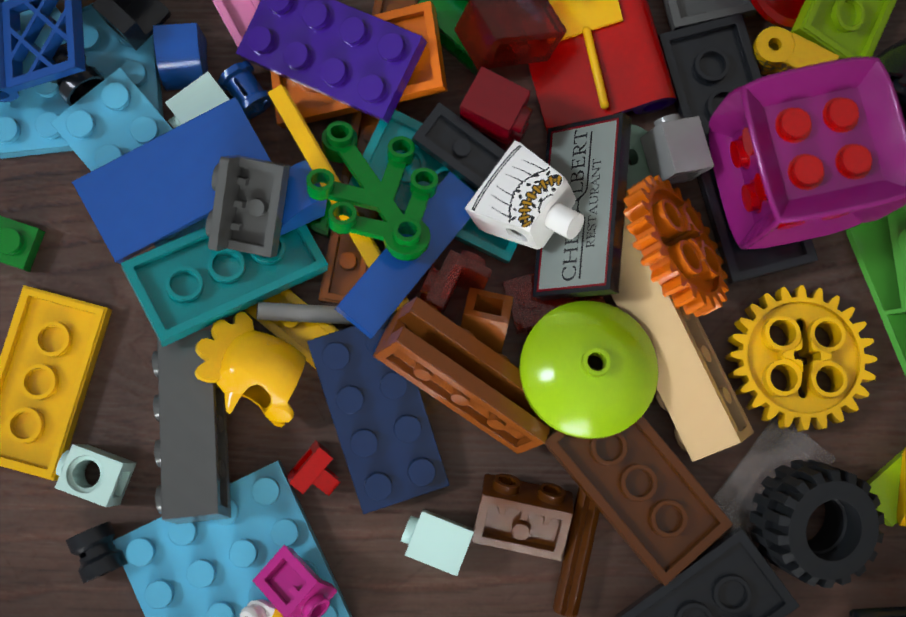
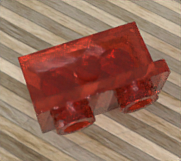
(458, 270)

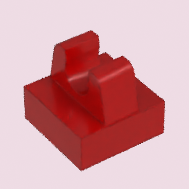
(313, 470)

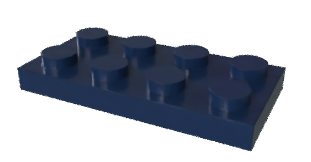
(377, 421)

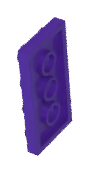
(334, 52)

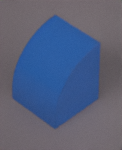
(180, 54)
(299, 206)

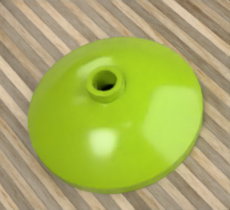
(571, 393)

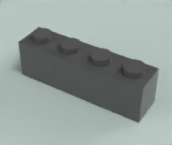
(191, 437)

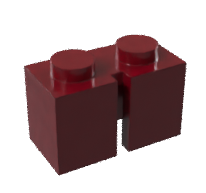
(497, 108)

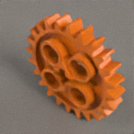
(676, 246)

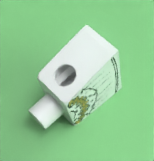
(525, 201)

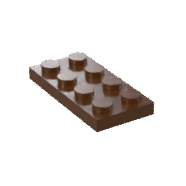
(644, 495)

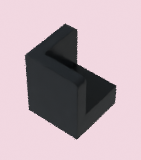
(132, 18)

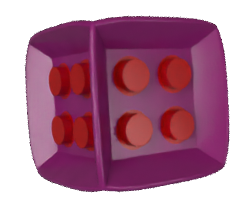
(809, 152)

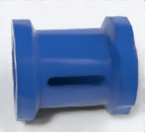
(243, 85)

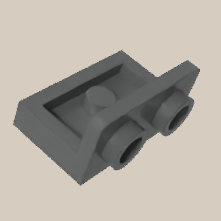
(247, 205)

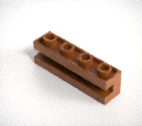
(461, 374)

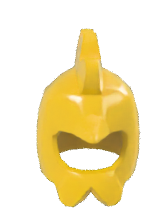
(251, 367)

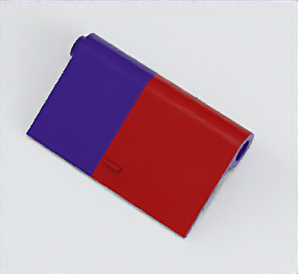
(630, 67)

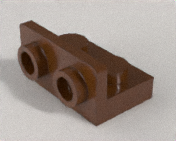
(523, 516)

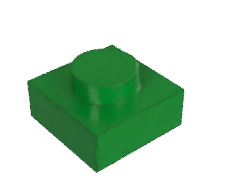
(19, 243)

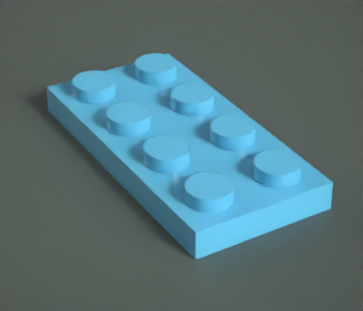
(112, 123)

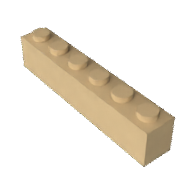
(689, 372)

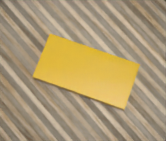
(46, 377)

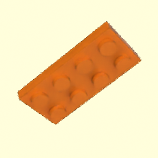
(426, 78)

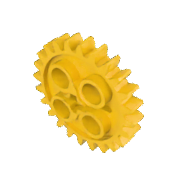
(842, 360)

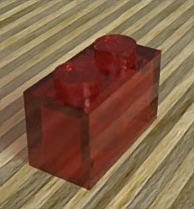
(509, 32)

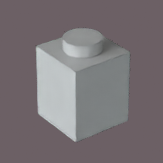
(677, 149)

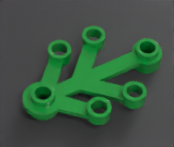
(341, 146)

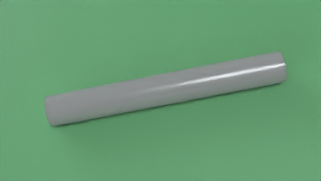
(299, 313)

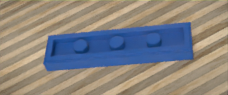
(391, 279)

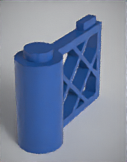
(17, 44)

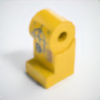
(783, 50)

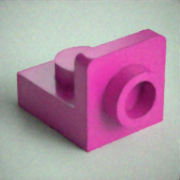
(294, 586)

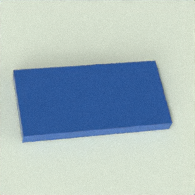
(165, 181)

